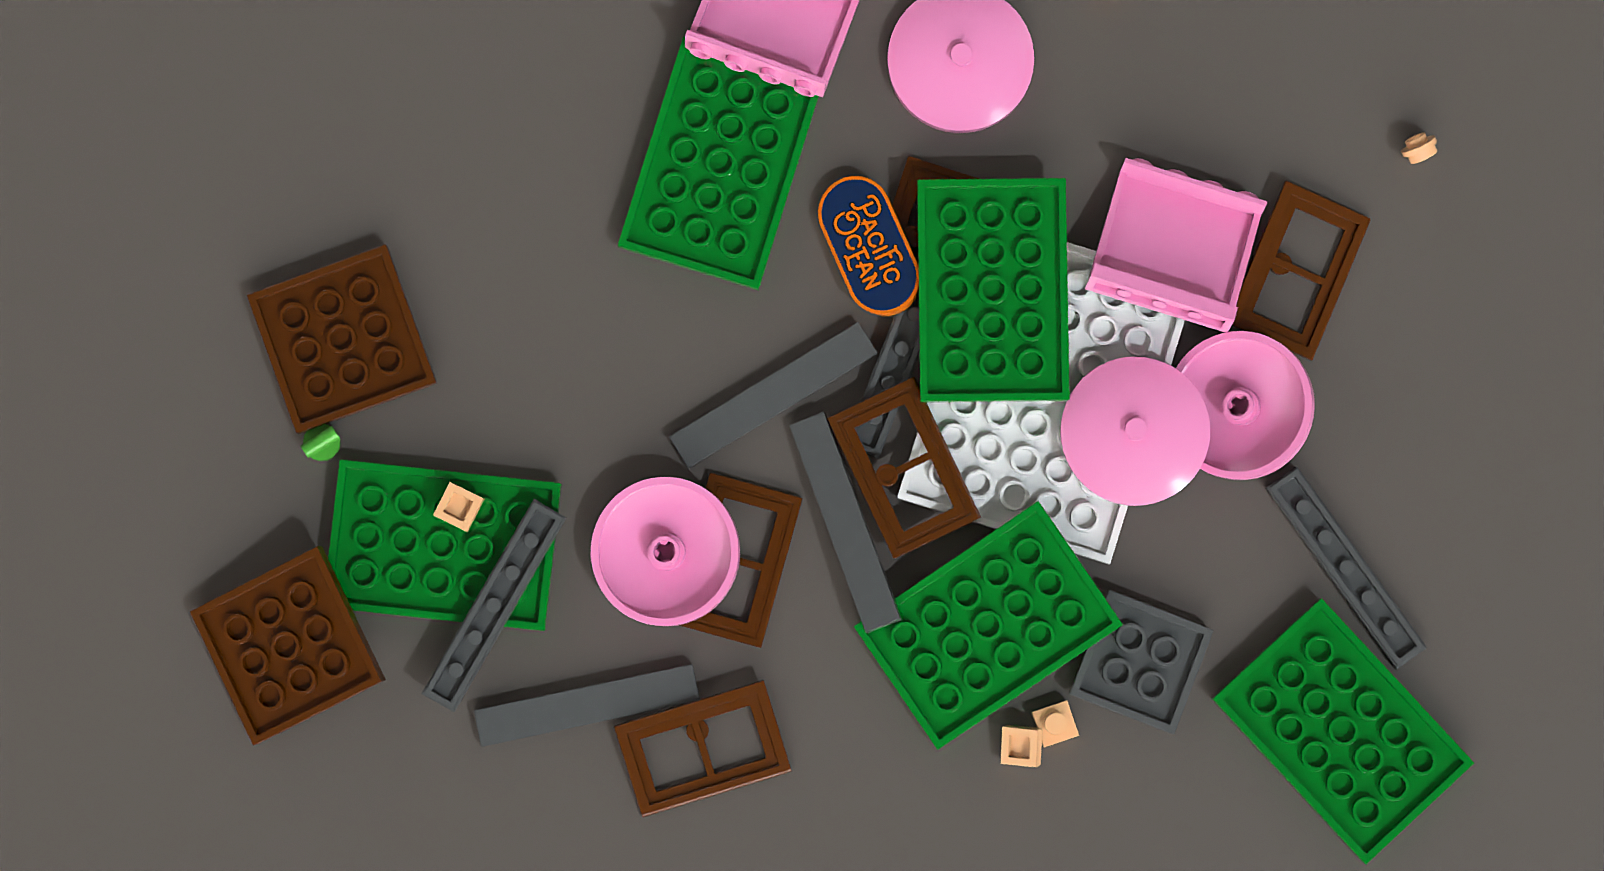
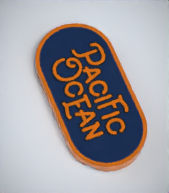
(869, 245)

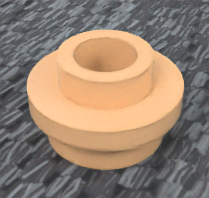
(1419, 147)

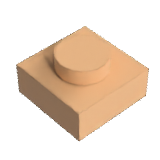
(458, 507)
(1056, 723)
(1021, 746)

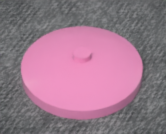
(960, 62)
(1254, 400)
(1135, 431)
(665, 551)

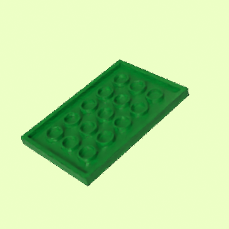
(717, 170)
(993, 290)
(413, 564)
(990, 625)
(1342, 731)

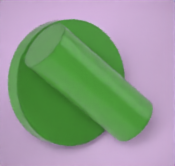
(321, 443)

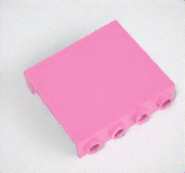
(774, 38)
(1176, 244)

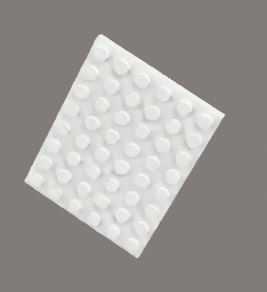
(1014, 449)

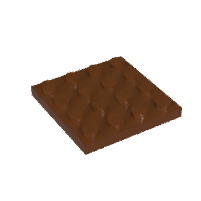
(341, 339)
(287, 645)

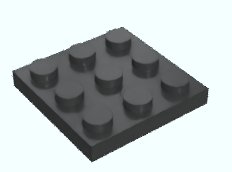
(1144, 664)

